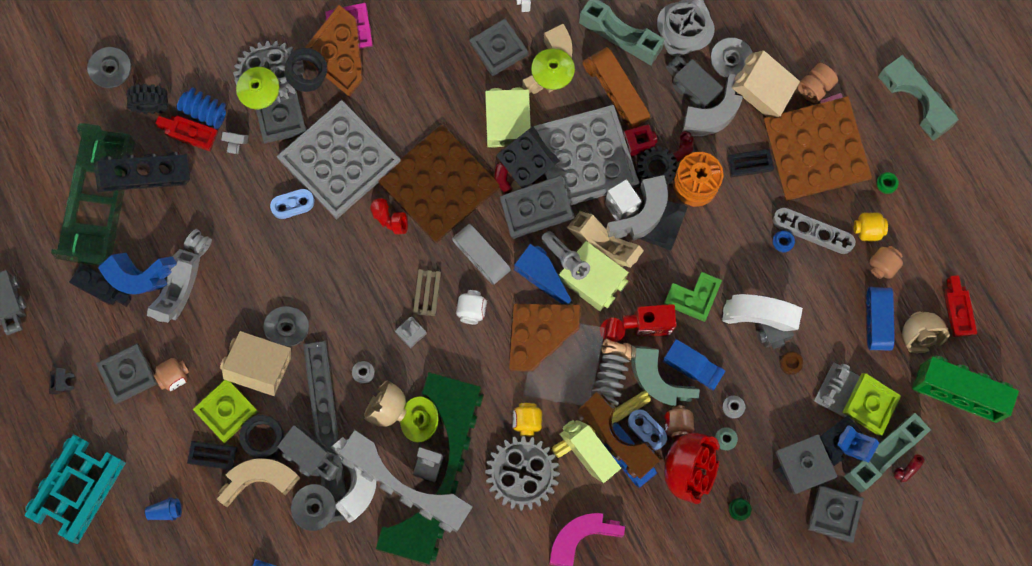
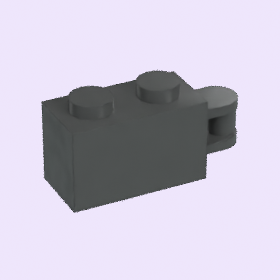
(694, 83)
(11, 304)
(308, 453)

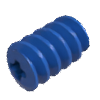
(202, 108)

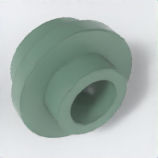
(733, 438)

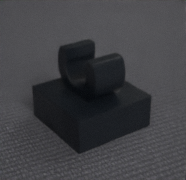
(57, 381)

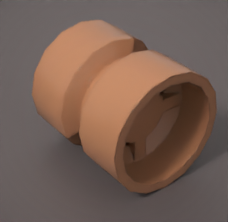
(817, 83)

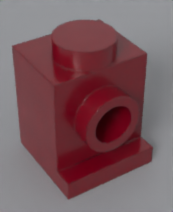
(640, 134)

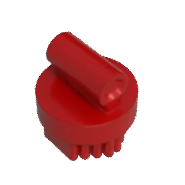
(613, 330)

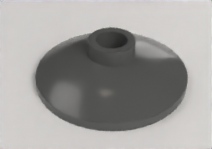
(105, 59)
(285, 318)
(303, 505)

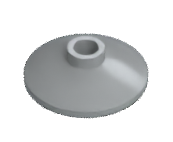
(730, 49)

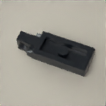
(97, 286)

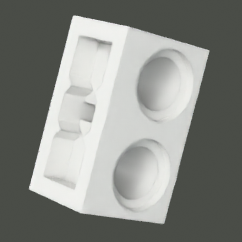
(622, 201)

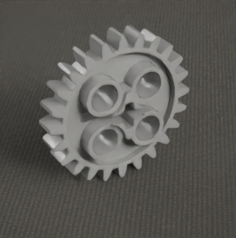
(267, 57)
(528, 452)

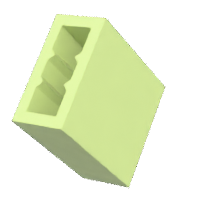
(506, 115)
(602, 280)
(590, 450)

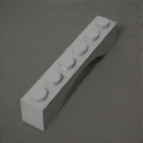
(445, 508)

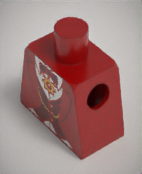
(660, 318)

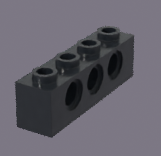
(108, 181)
(834, 453)

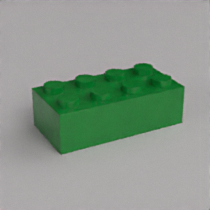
(965, 389)

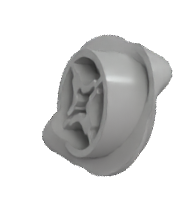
(694, 36)

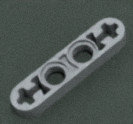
(814, 227)

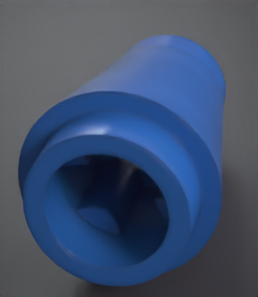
(164, 510)

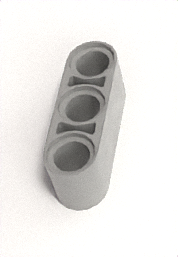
(481, 254)

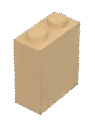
(765, 84)
(256, 363)

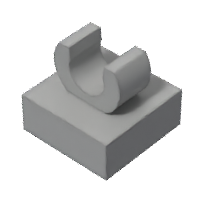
(234, 141)
(410, 332)

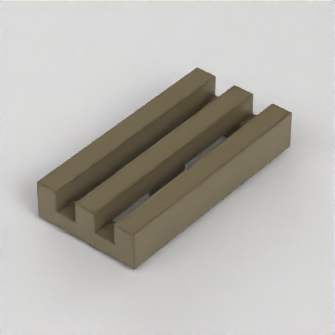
(428, 274)

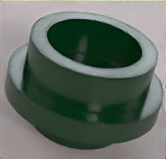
(739, 509)

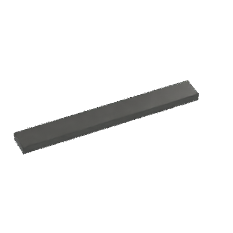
(324, 413)

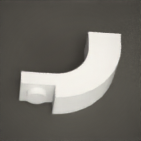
(762, 310)
(360, 491)

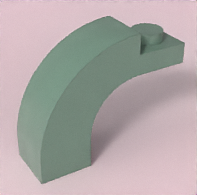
(645, 369)

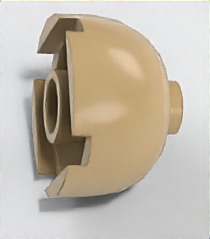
(923, 331)
(386, 406)

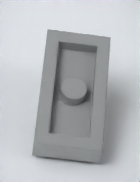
(428, 465)

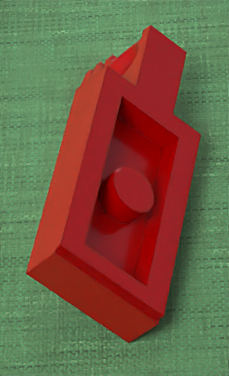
(188, 131)
(959, 308)

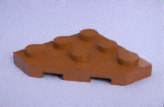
(340, 47)
(539, 332)

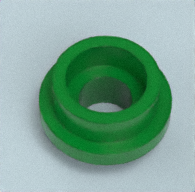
(891, 178)

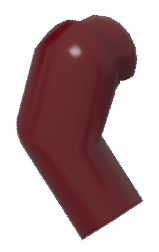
(686, 146)
(500, 176)
(913, 466)

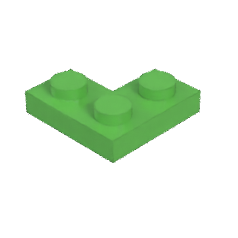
(696, 302)

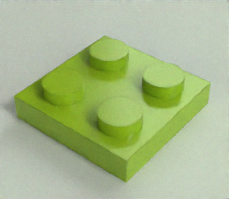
(871, 404)
(225, 410)

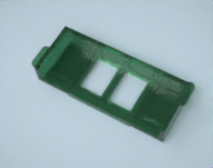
(83, 241)

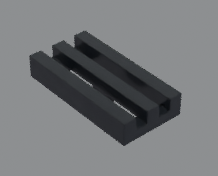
(756, 170)
(231, 458)

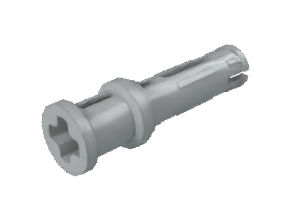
(569, 259)

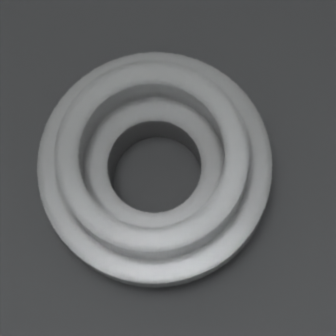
(366, 378)
(733, 413)

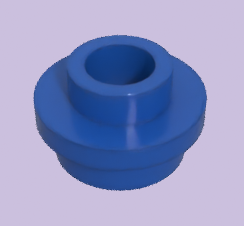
(783, 235)

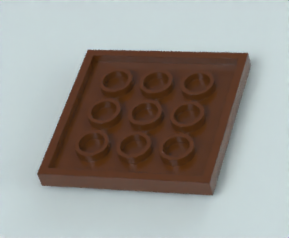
(439, 183)

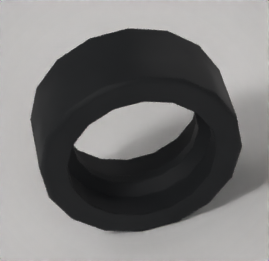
(312, 56)
(248, 426)

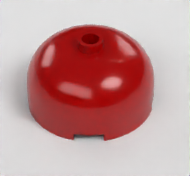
(680, 472)

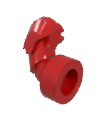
(397, 223)

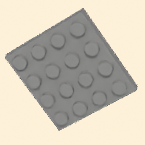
(589, 152)
(338, 159)

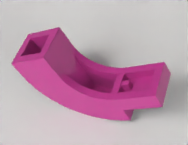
(565, 543)

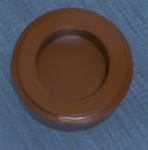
(791, 363)

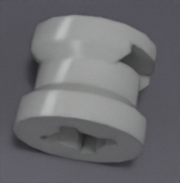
(197, 242)

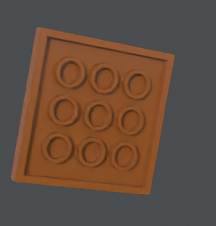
(817, 148)

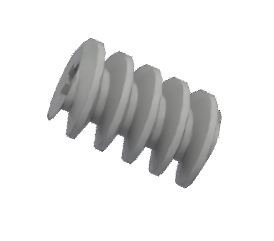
(609, 377)

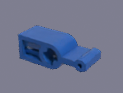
(693, 365)

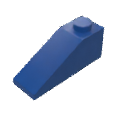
(539, 270)

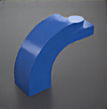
(126, 278)

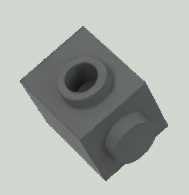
(772, 336)

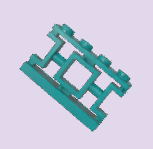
(90, 498)

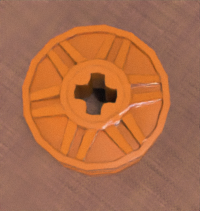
(696, 190)

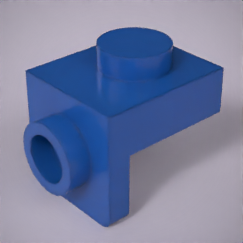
(857, 444)

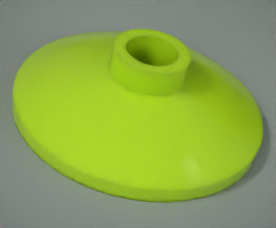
(549, 77)
(261, 96)
(413, 425)

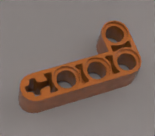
(617, 86)

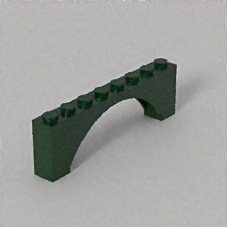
(456, 404)

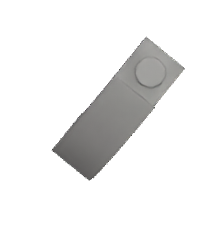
(710, 121)
(655, 200)
(179, 286)

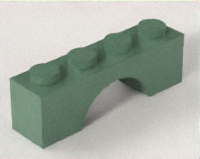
(640, 43)
(903, 77)
(887, 452)

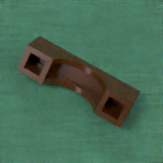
(638, 457)

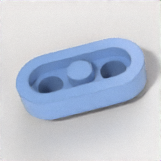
(292, 203)
(649, 428)

